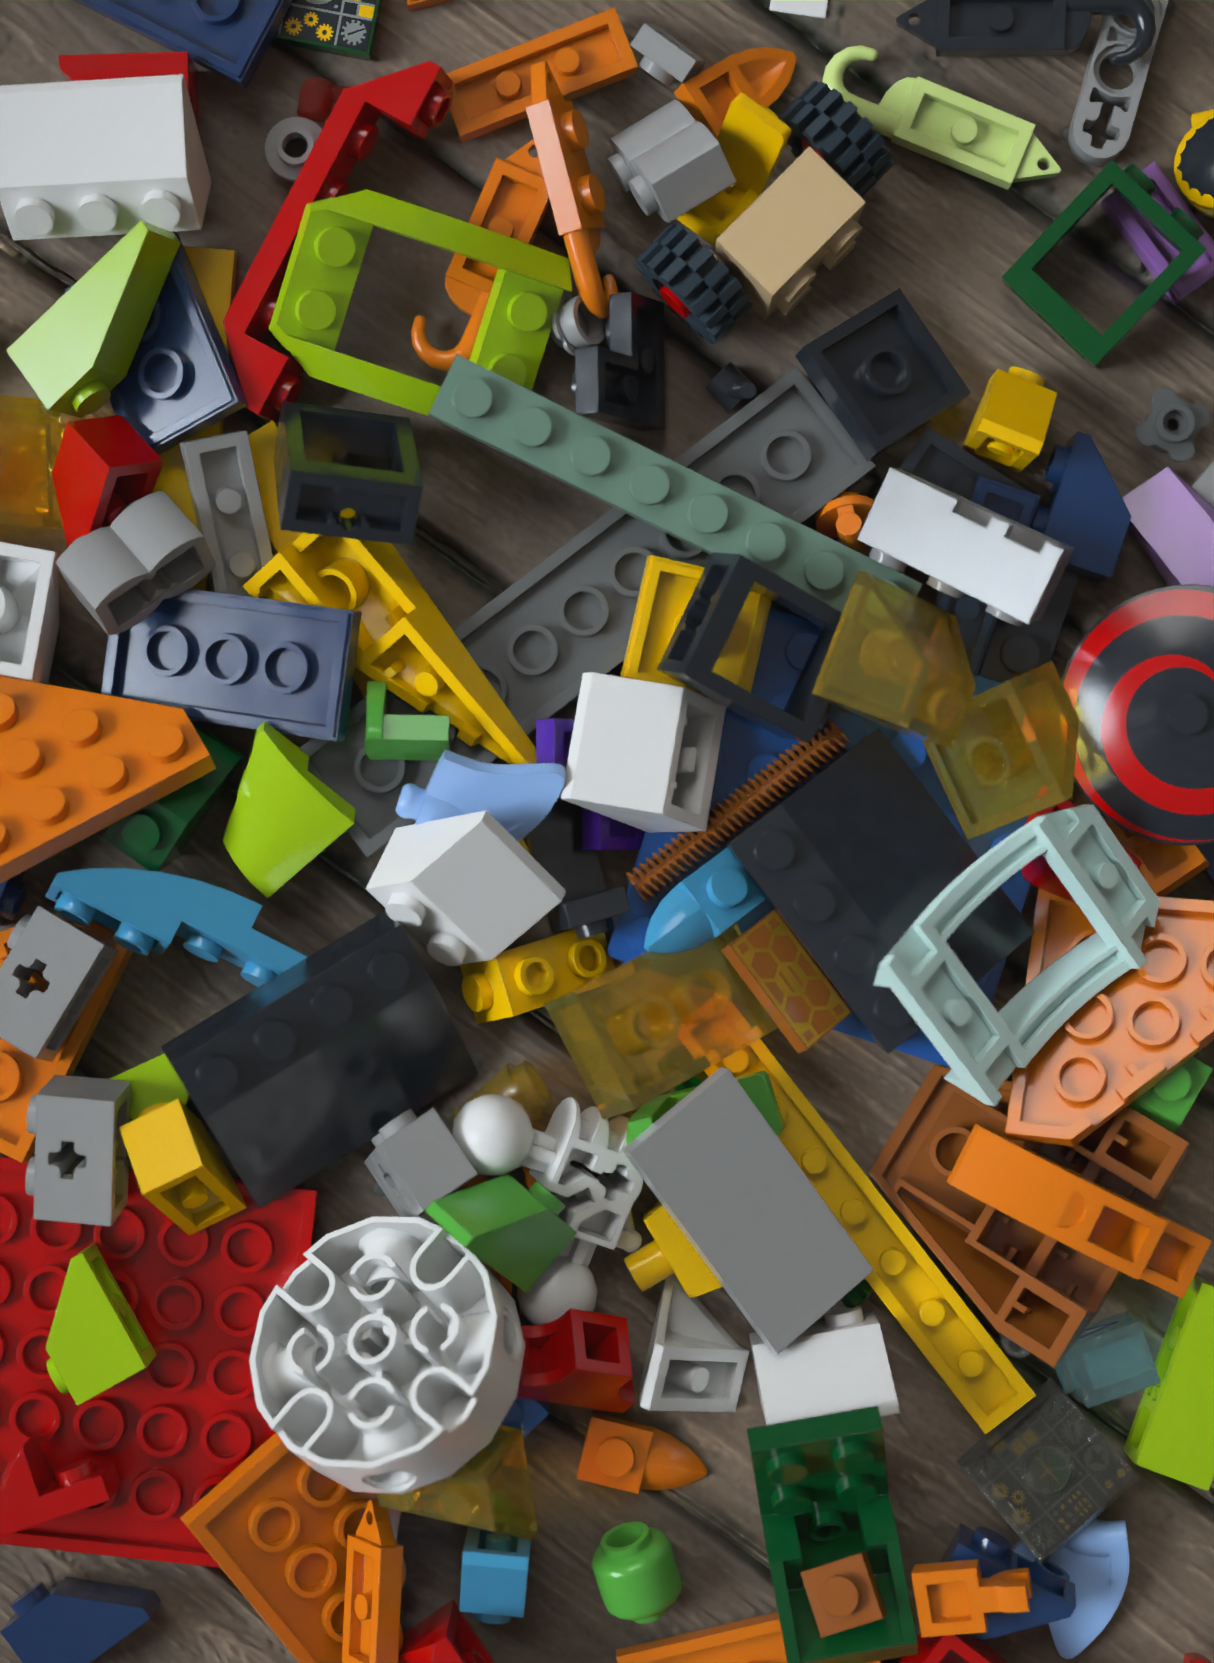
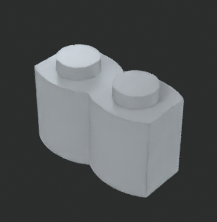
(669, 162)
(136, 562)

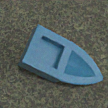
(702, 906)

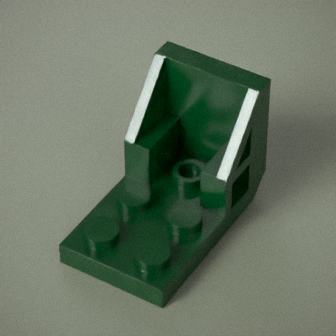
(822, 1501)

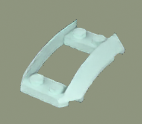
(950, 1005)

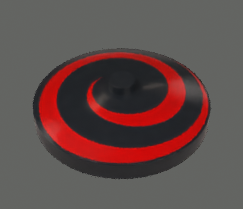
(1149, 714)

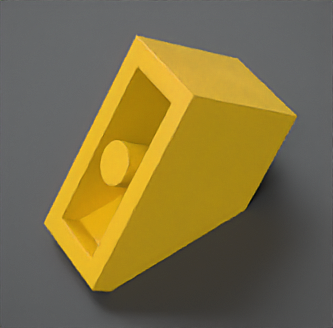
(1011, 419)
(180, 1167)

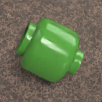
(636, 1572)

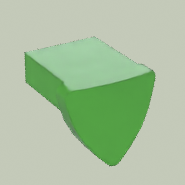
(402, 735)

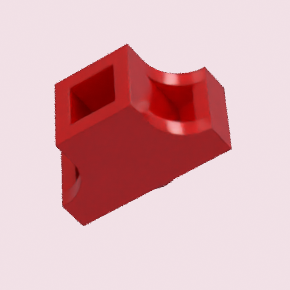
(579, 1362)

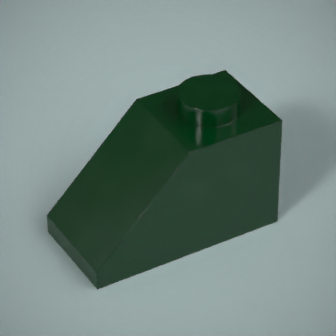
(165, 827)

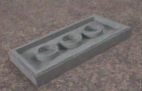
(748, 1209)

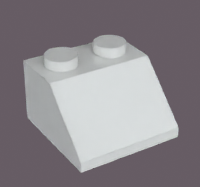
(462, 886)
(826, 1369)

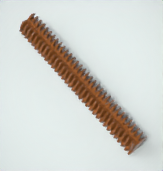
(736, 810)

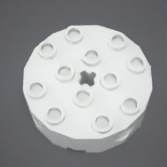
(387, 1355)

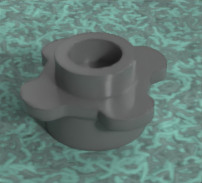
(1154, 428)

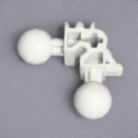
(500, 1138)

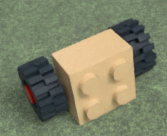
(785, 233)

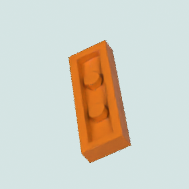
(499, 86)

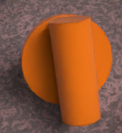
(844, 519)

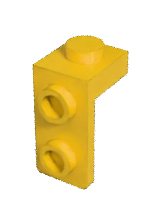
(752, 146)
(532, 974)

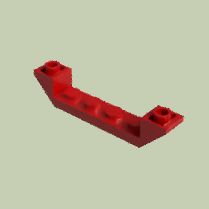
(407, 99)

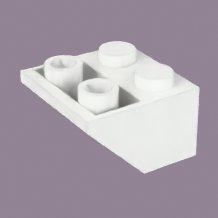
(644, 753)

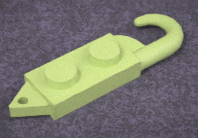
(948, 126)

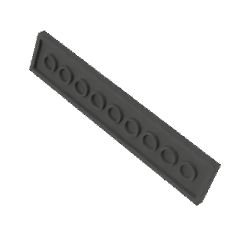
(582, 599)

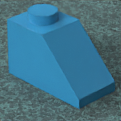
(494, 1575)

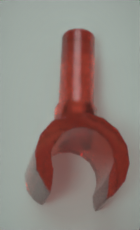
(317, 98)

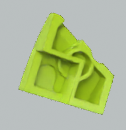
(281, 813)

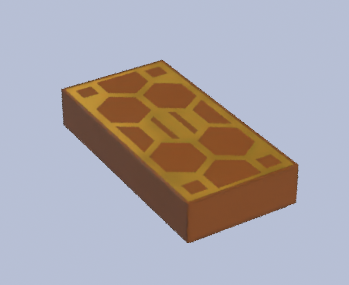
(786, 981)

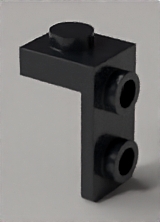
(558, 849)

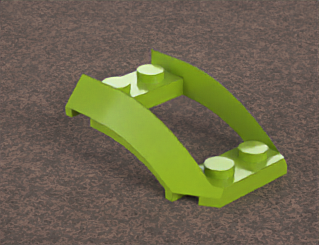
(327, 266)

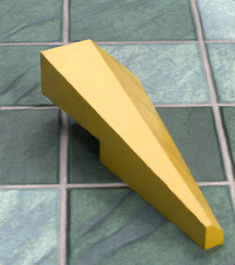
(399, 634)

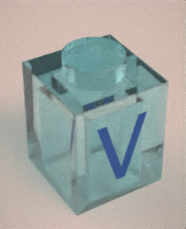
(1108, 1361)

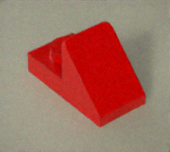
(34, 1498)

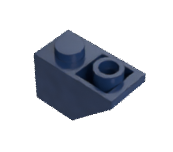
(1083, 509)
(1052, 1591)

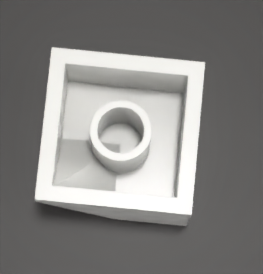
(28, 612)

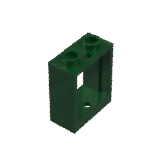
(1050, 307)

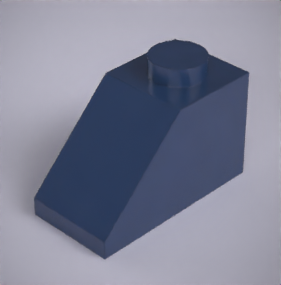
(75, 1619)

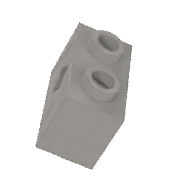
(69, 961)
(90, 1115)
(417, 1162)

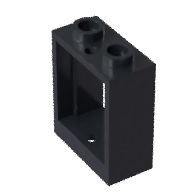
(374, 479)
(708, 624)

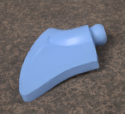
(513, 794)
(1100, 1570)

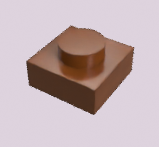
(843, 1594)

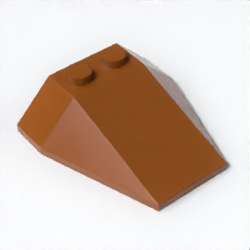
(1017, 1276)

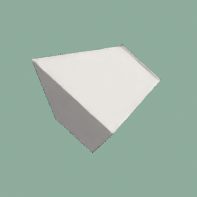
(690, 1358)

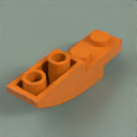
(1078, 1211)

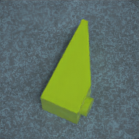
(96, 326)
(1177, 1416)

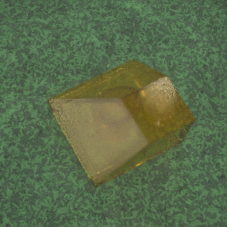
(898, 663)
(1010, 752)

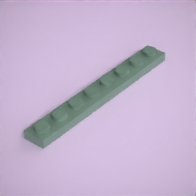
(648, 484)

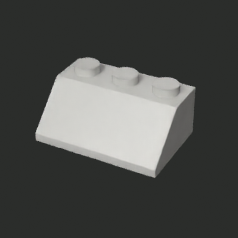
(100, 157)

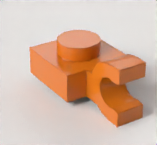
(957, 1599)

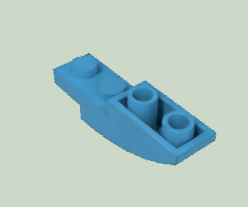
(154, 906)

